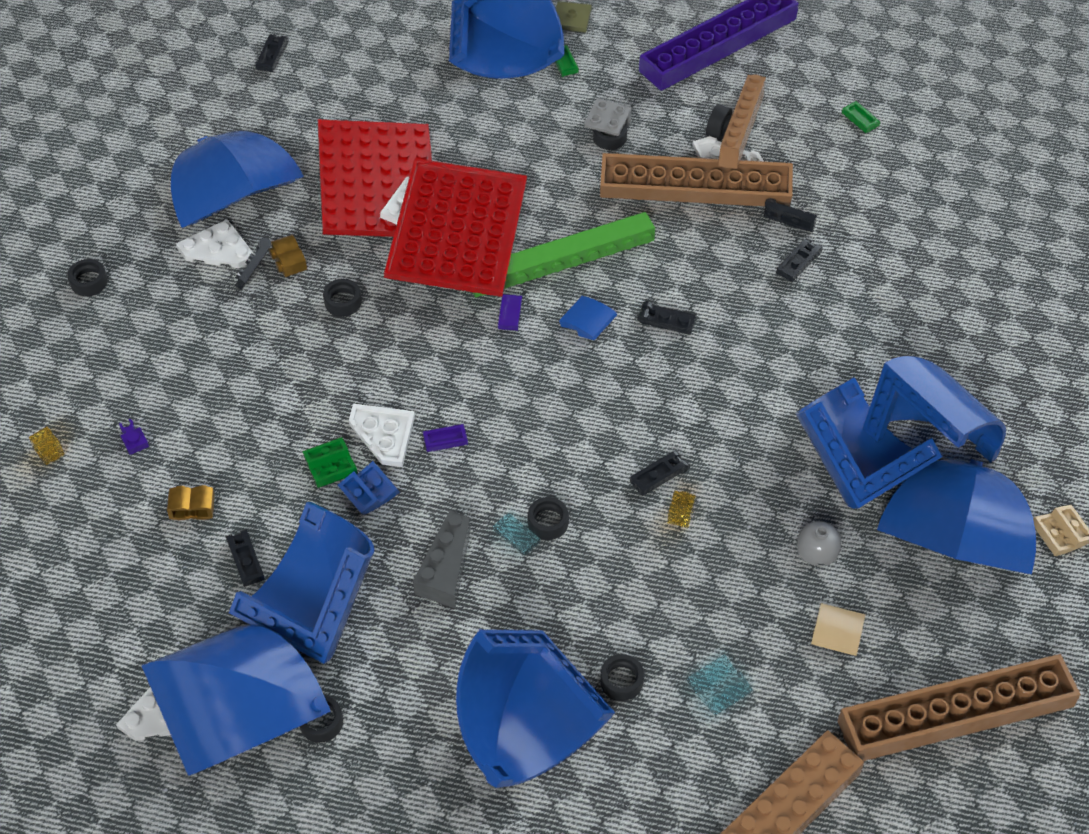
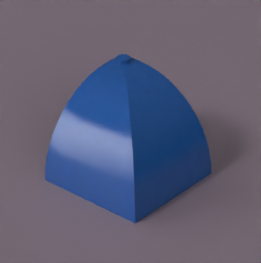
(504, 37)
(225, 171)
(925, 392)
(850, 455)
(964, 515)
(312, 585)
(233, 694)
(523, 705)

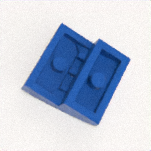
(588, 317)
(368, 488)

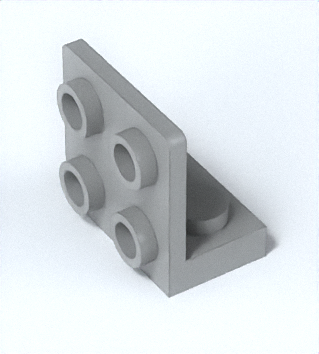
(608, 117)

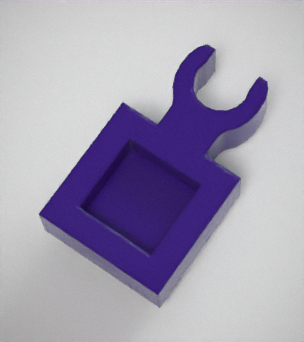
(133, 438)

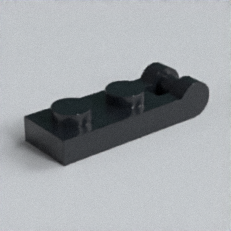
(271, 53)
(789, 215)
(798, 260)
(253, 262)
(666, 318)
(659, 473)
(245, 558)

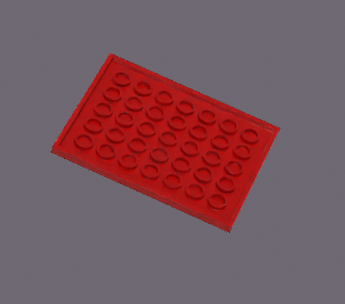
(362, 171)
(456, 227)

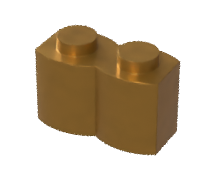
(288, 256)
(190, 503)

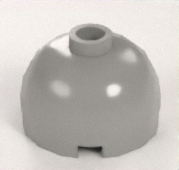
(819, 543)

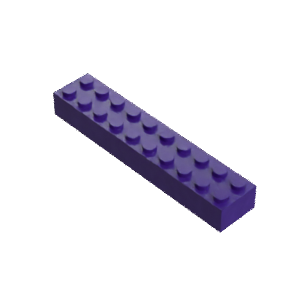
(714, 40)

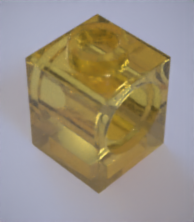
(46, 445)
(681, 516)

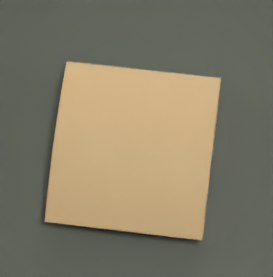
(1062, 530)
(838, 629)

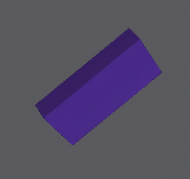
(510, 312)
(445, 438)

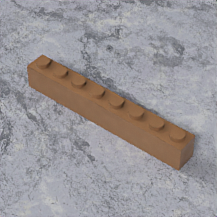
(742, 122)

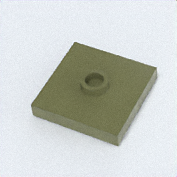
(573, 15)

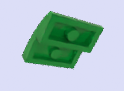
(329, 462)

